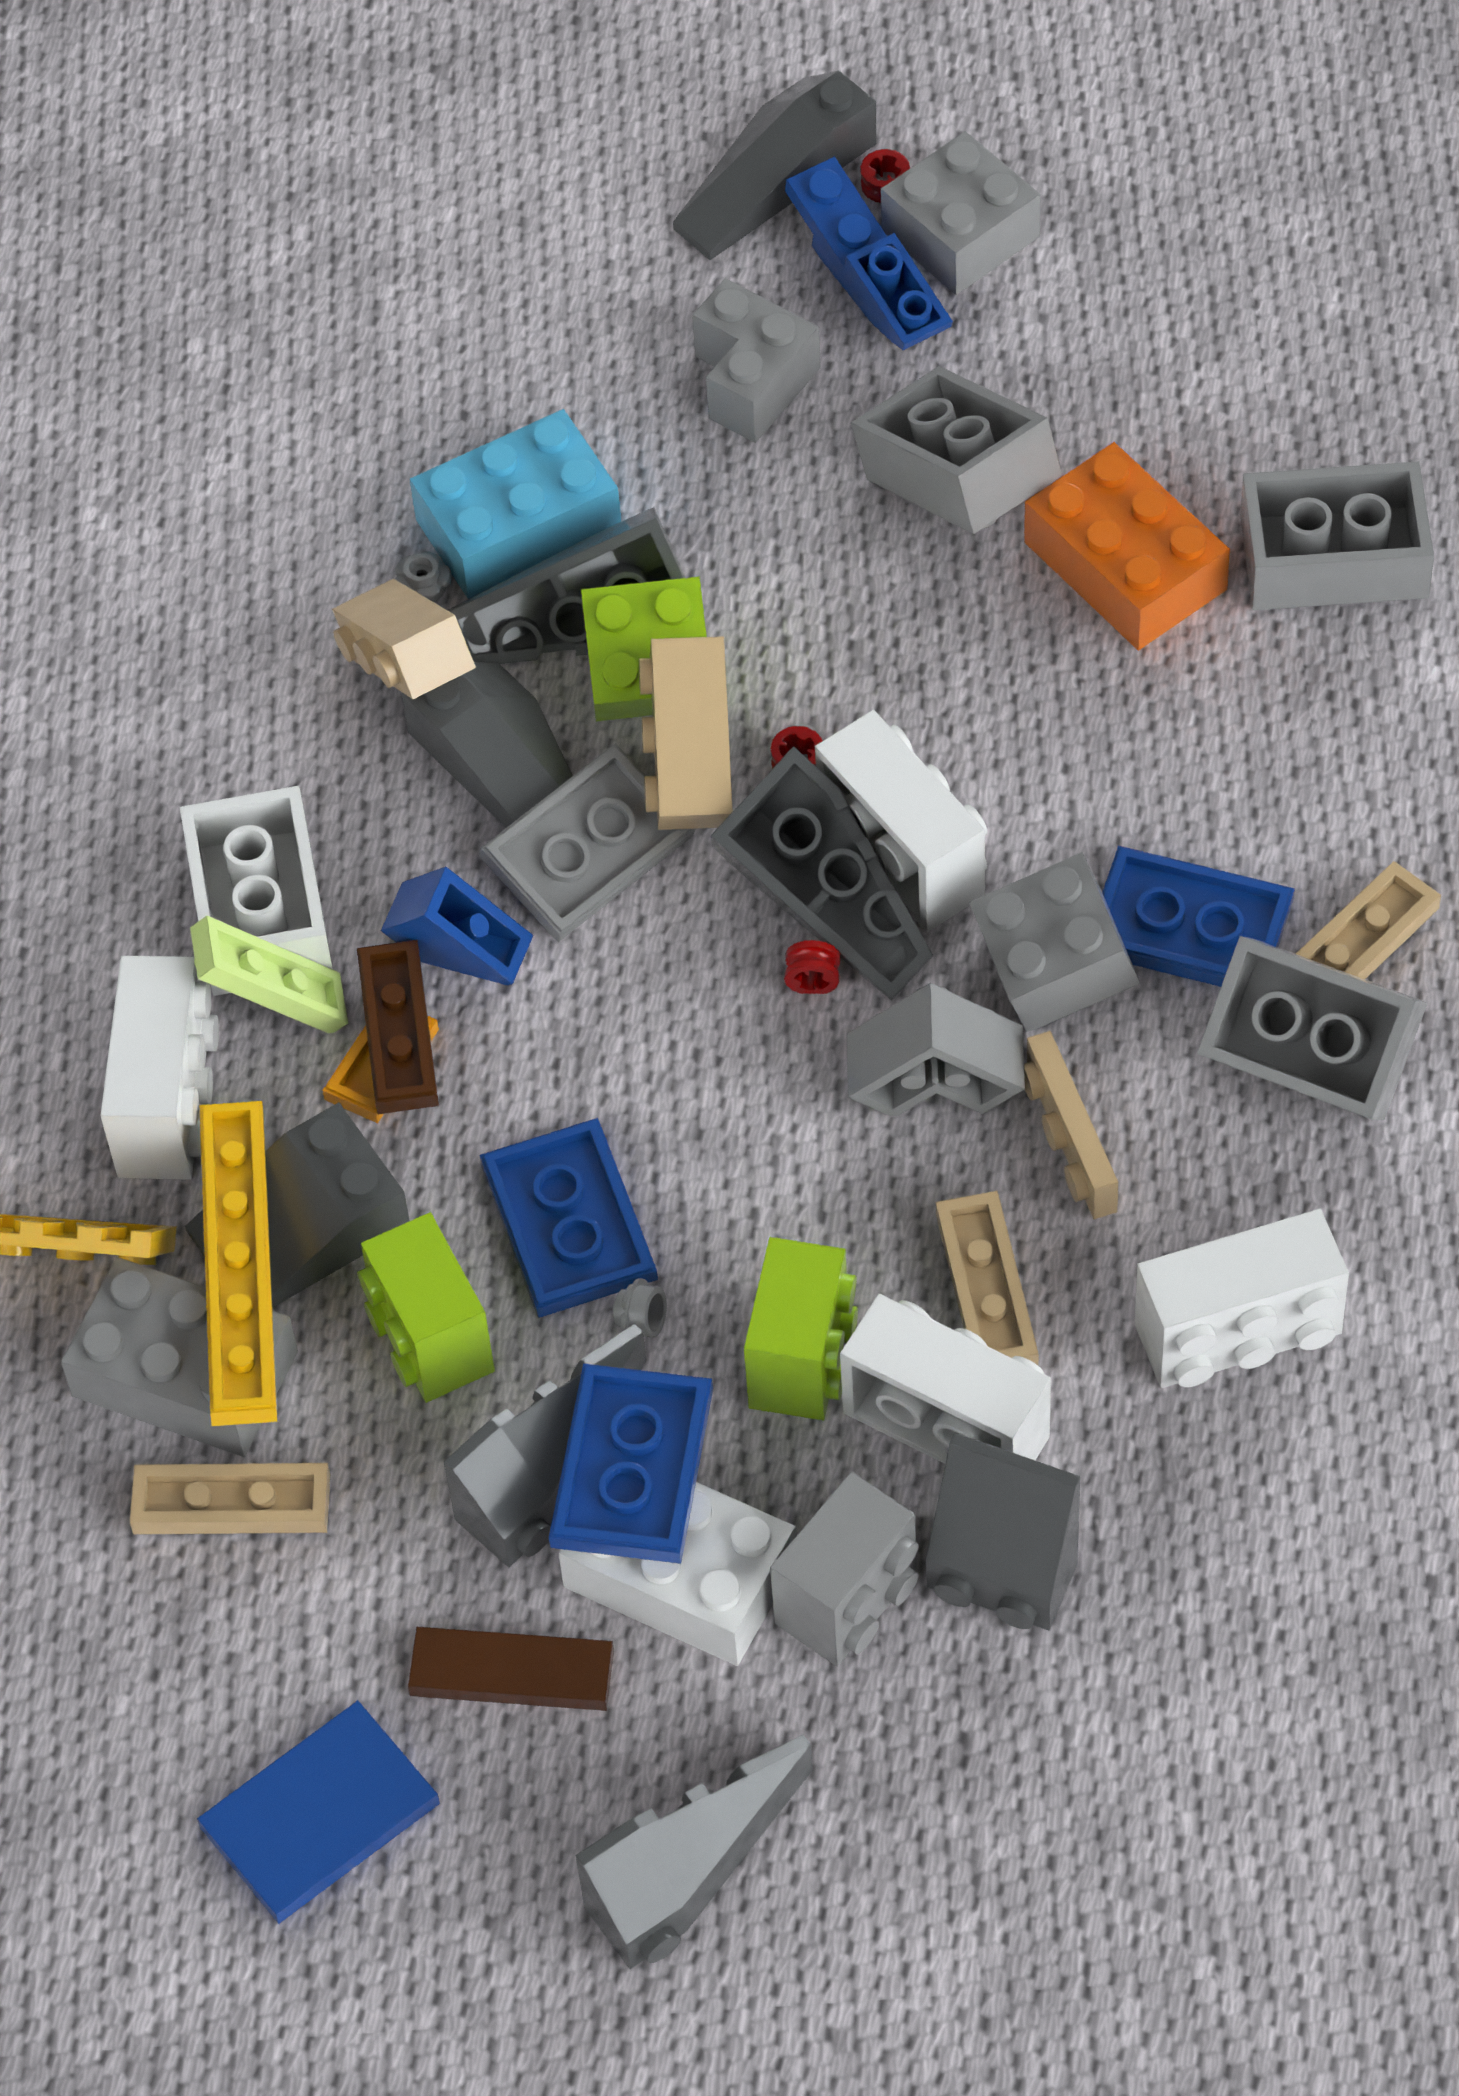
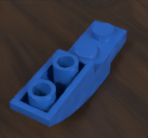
(864, 259)

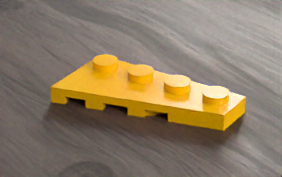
(82, 1238)

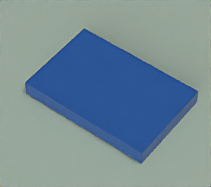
(1190, 915)
(568, 1217)
(631, 1463)
(318, 1811)

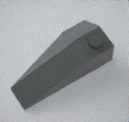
(786, 136)
(543, 604)
(819, 867)

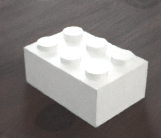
(910, 817)
(257, 870)
(158, 1067)
(1241, 1299)
(932, 1381)
(716, 1591)

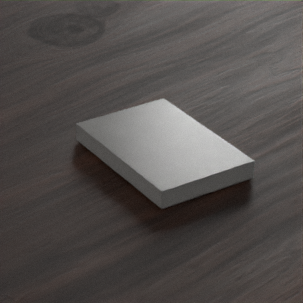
(582, 844)

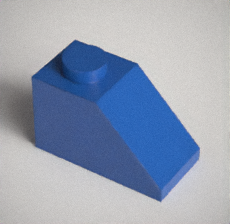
(457, 927)

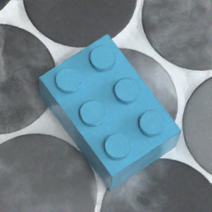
(514, 502)

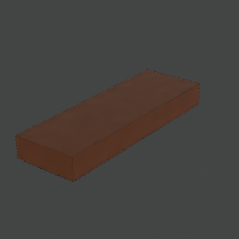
(397, 1027)
(511, 1668)

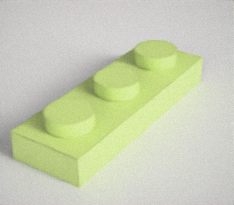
(268, 975)

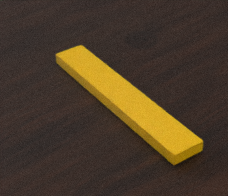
(237, 1264)

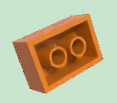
(1126, 545)

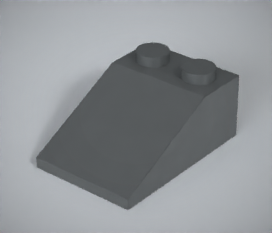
(323, 1201)
(1004, 1533)

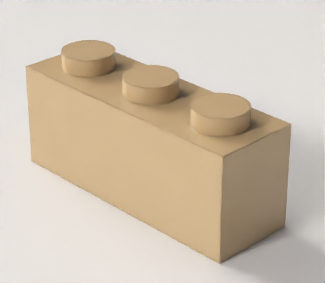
(402, 638)
(687, 732)

